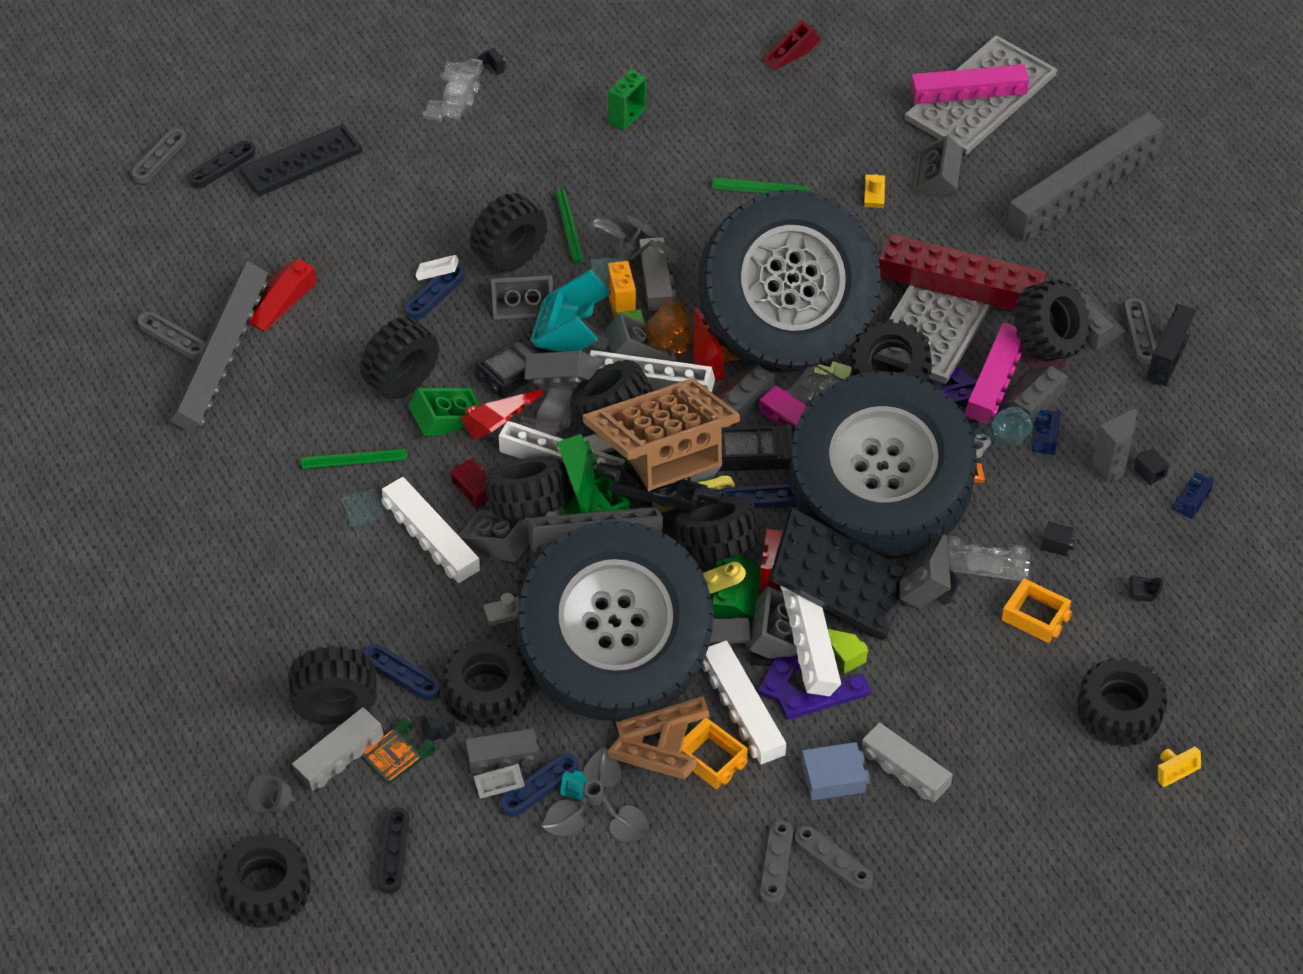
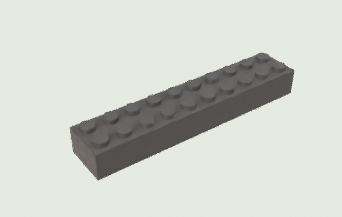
(1084, 177)

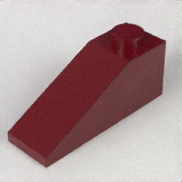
(793, 46)

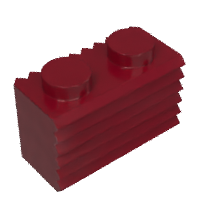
(470, 481)

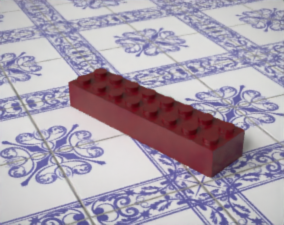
(955, 272)

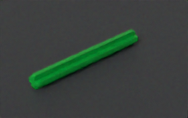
(752, 186)
(569, 226)
(353, 458)

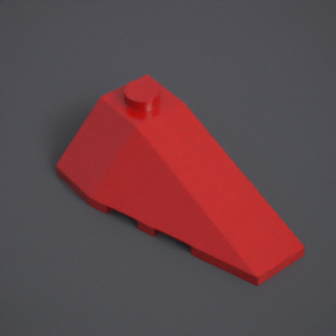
(282, 292)
(706, 346)
(490, 416)

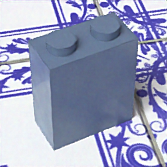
(834, 771)

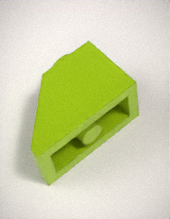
(847, 650)

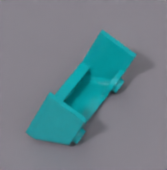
(561, 312)

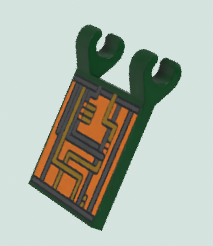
(395, 753)

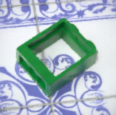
(619, 110)

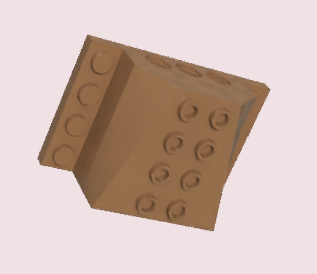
(666, 431)

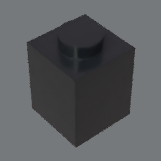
(1151, 466)
(1058, 539)

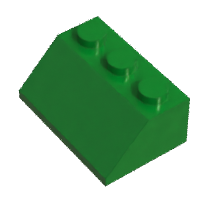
(740, 598)

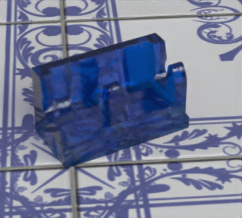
(1046, 432)
(1193, 496)

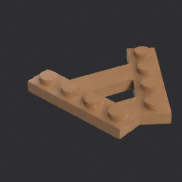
(667, 756)

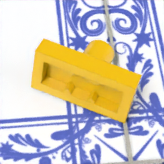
(874, 191)
(1178, 766)

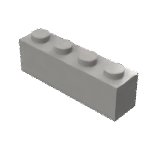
(656, 276)
(338, 749)
(906, 763)

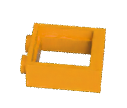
(621, 287)
(1029, 624)
(696, 737)

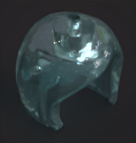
(1007, 420)

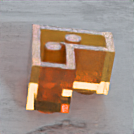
(670, 328)

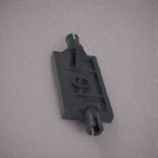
(681, 494)

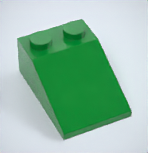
(440, 409)
(579, 465)

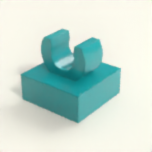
(573, 785)

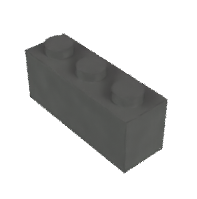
(502, 750)

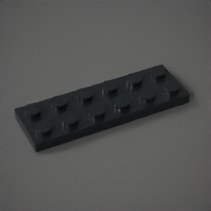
(301, 159)

